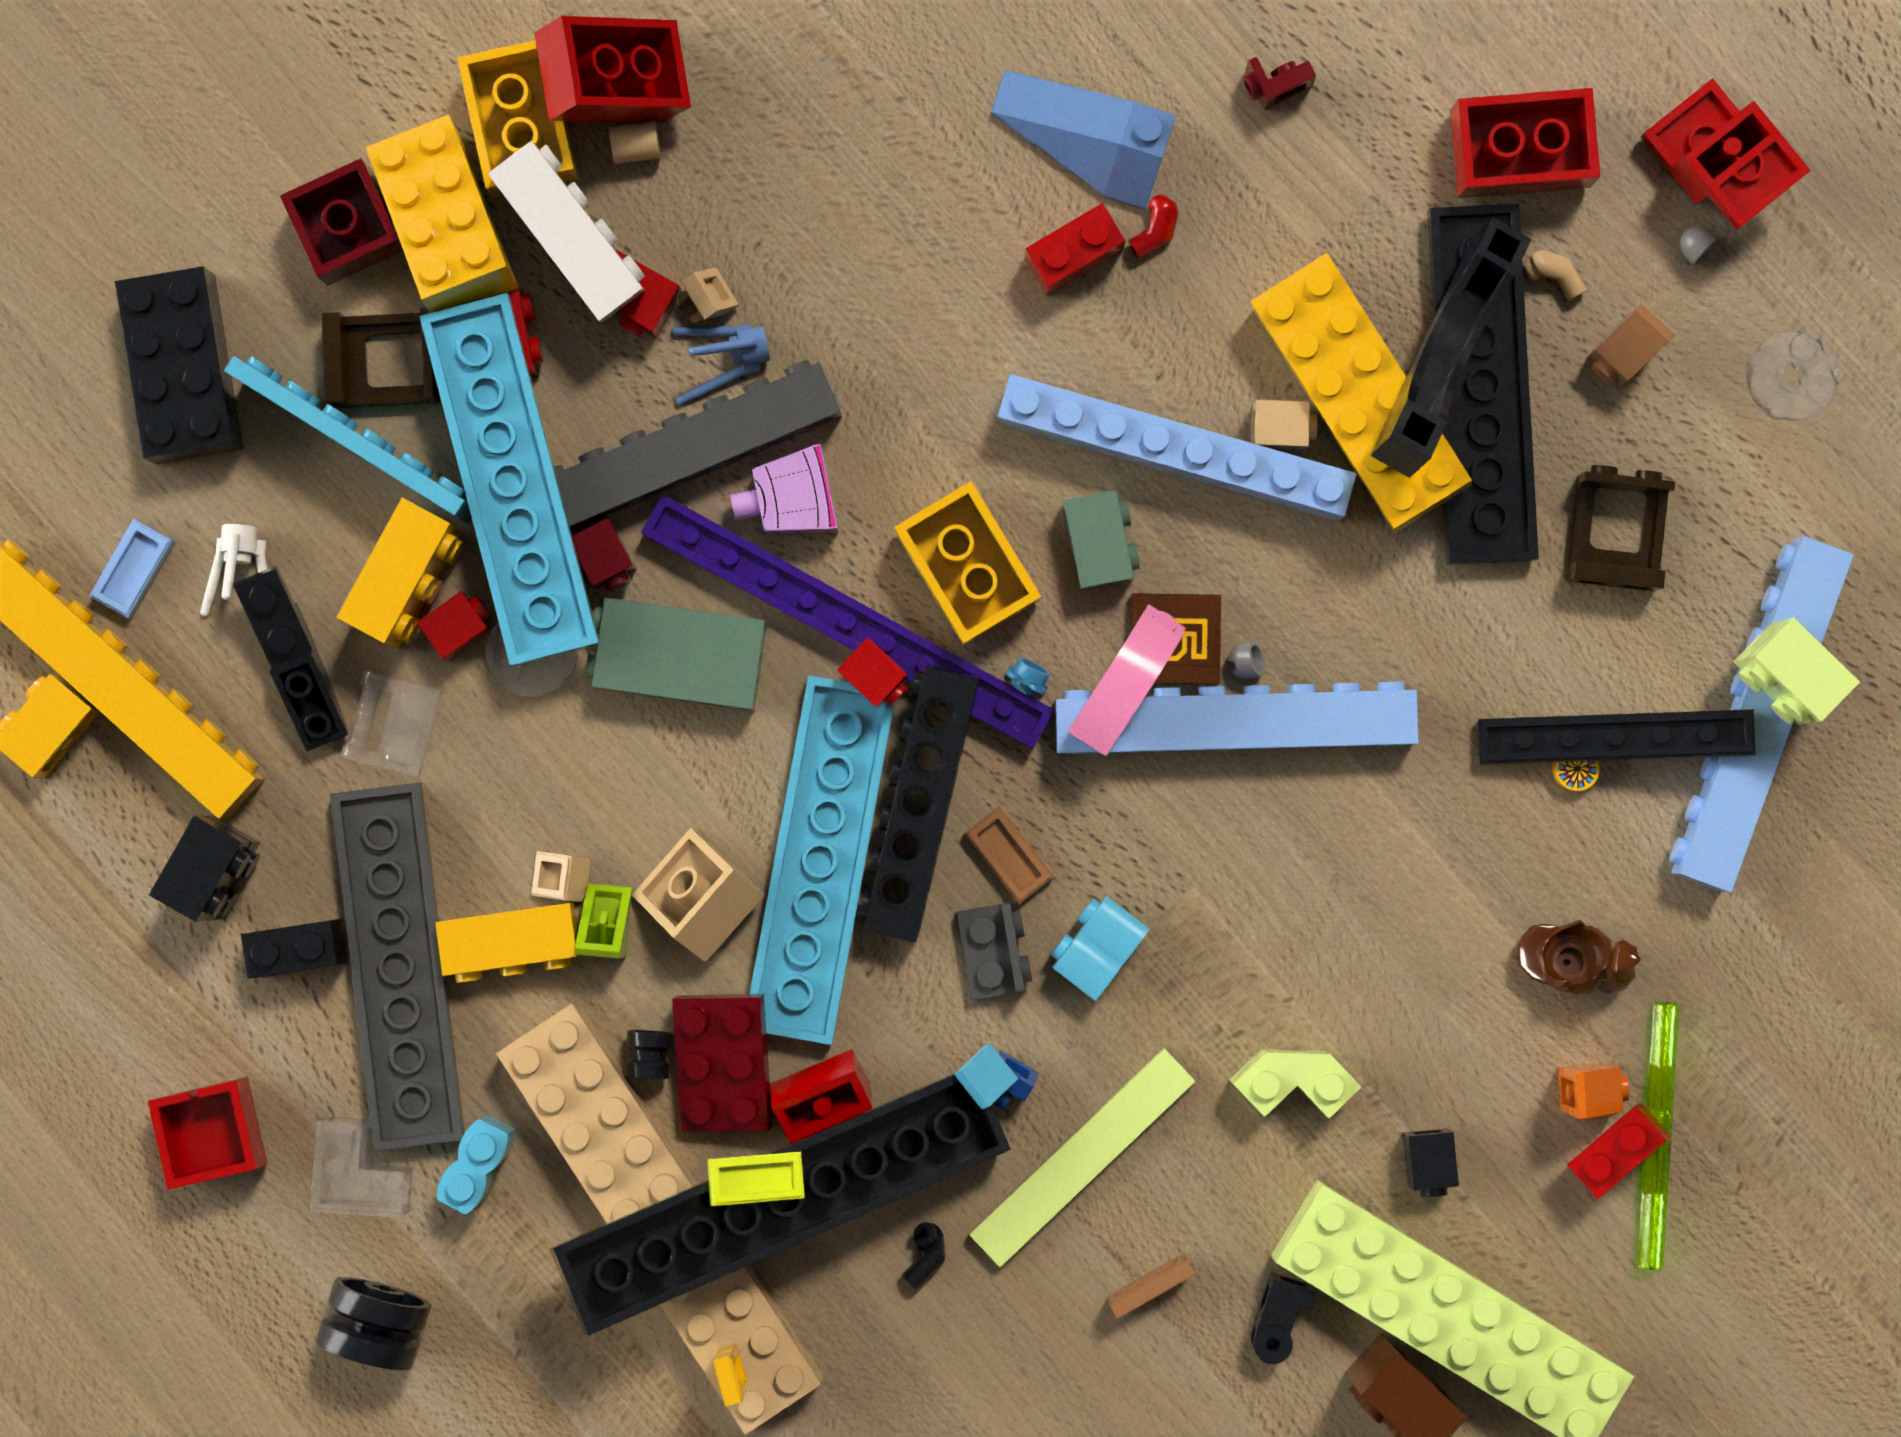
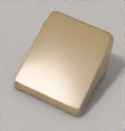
(560, 876)

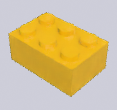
(510, 109)
(967, 563)
(401, 574)

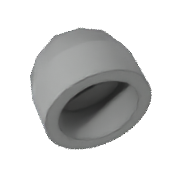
(1697, 243)
(1248, 660)

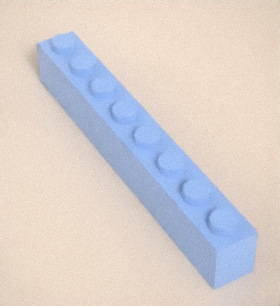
(1176, 448)
(1255, 719)
(1737, 787)

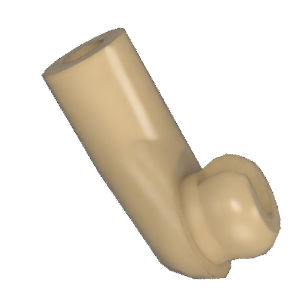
(1555, 267)

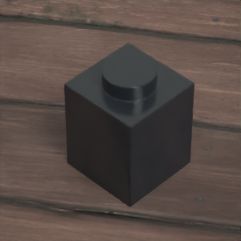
(1430, 1161)

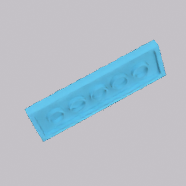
(342, 430)

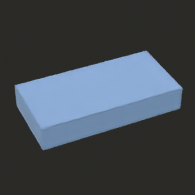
(132, 568)

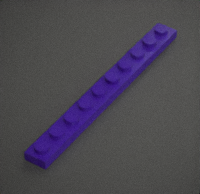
(835, 613)

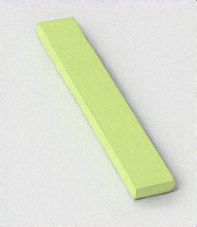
(1081, 1157)

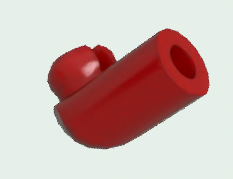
(1161, 227)

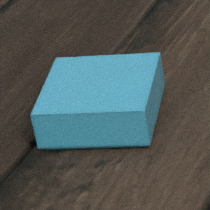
(986, 1076)

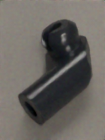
(930, 1254)

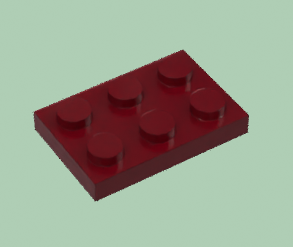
(722, 1062)

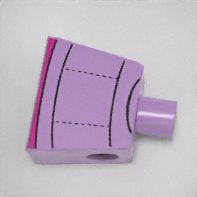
(790, 495)

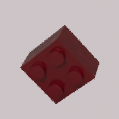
(342, 221)

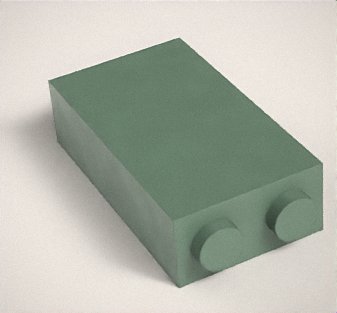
(677, 654)

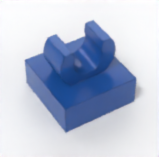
(1024, 1084)

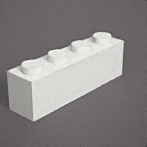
(566, 230)

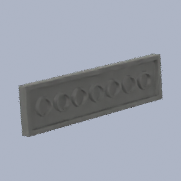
(397, 966)

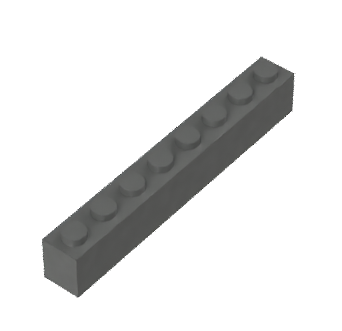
(696, 444)

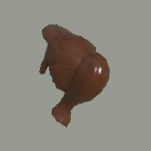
(1589, 954)

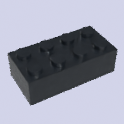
(178, 365)

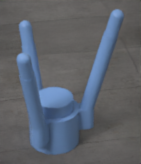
(745, 344)

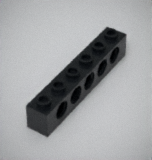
(905, 916)

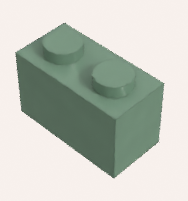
(1099, 540)

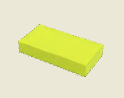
(755, 1178)

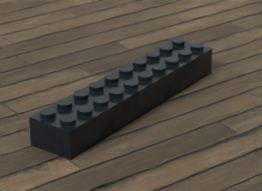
(845, 1175)

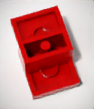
(1725, 153)

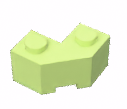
(1276, 1073)

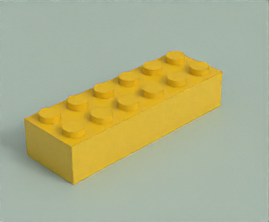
(1353, 386)

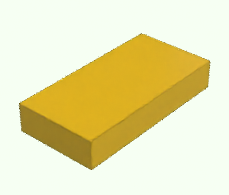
(730, 1374)

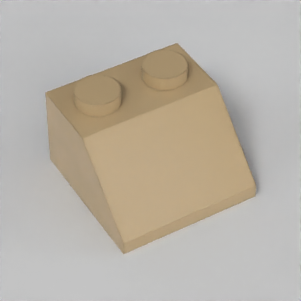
(698, 895)

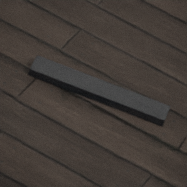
(1617, 737)

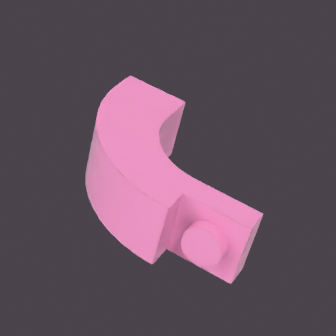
(1127, 680)

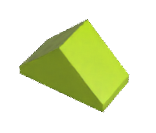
(604, 921)

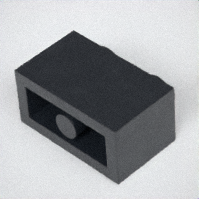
(293, 948)

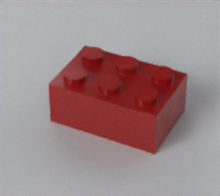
(612, 69)
(1525, 143)

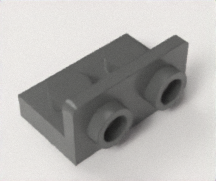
(992, 951)

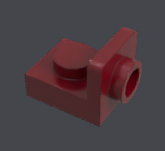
(1285, 81)

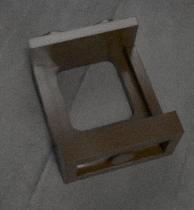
(347, 361)
(1613, 567)

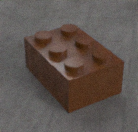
(1401, 1394)

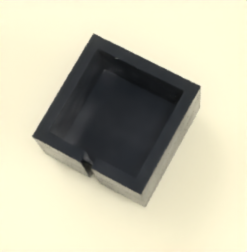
(206, 869)

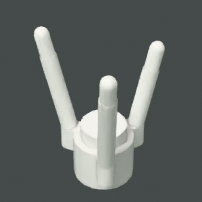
(234, 547)

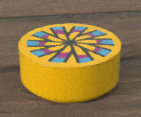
(1576, 775)

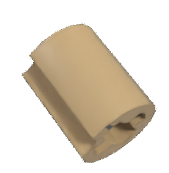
(635, 142)

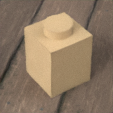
(1283, 424)

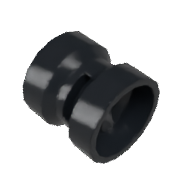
(648, 1057)

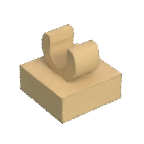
(708, 293)

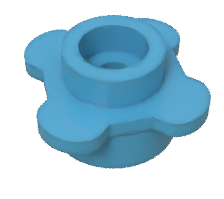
(1028, 677)

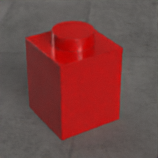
(456, 625)
(874, 674)

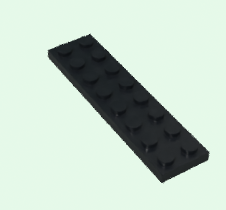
(1489, 408)

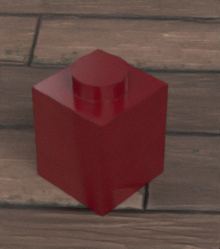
(603, 555)

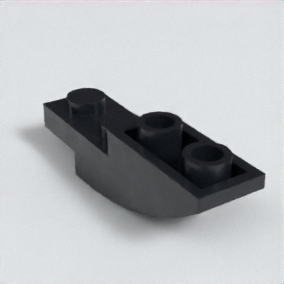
(292, 658)

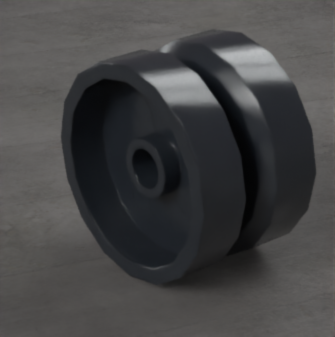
(373, 1323)

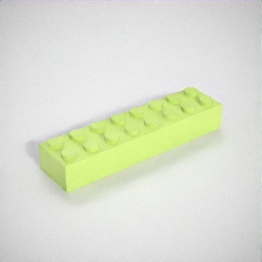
(1451, 1315)

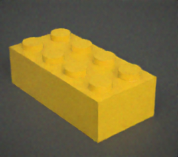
(441, 216)

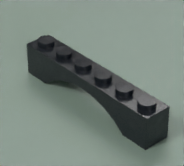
(1430, 385)

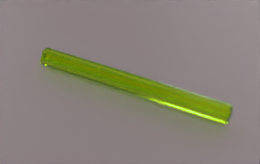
(1657, 1166)

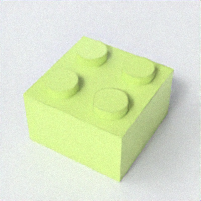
(1795, 672)

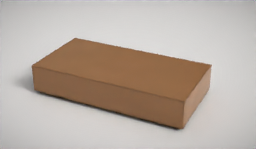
(1009, 855)
(1150, 1285)

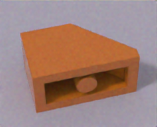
(1592, 1090)

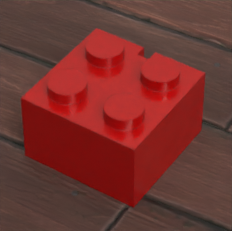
(207, 1133)

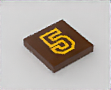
(1198, 652)

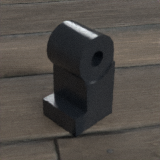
(1277, 1316)

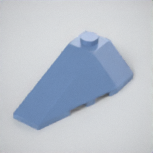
(1095, 135)

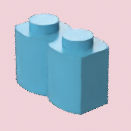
(1099, 946)
(479, 1153)

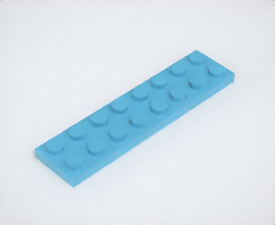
(509, 480)
(820, 859)

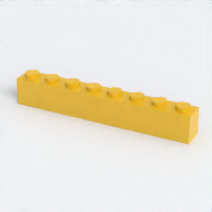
(123, 688)

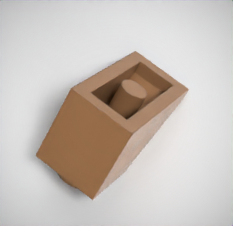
(1629, 346)

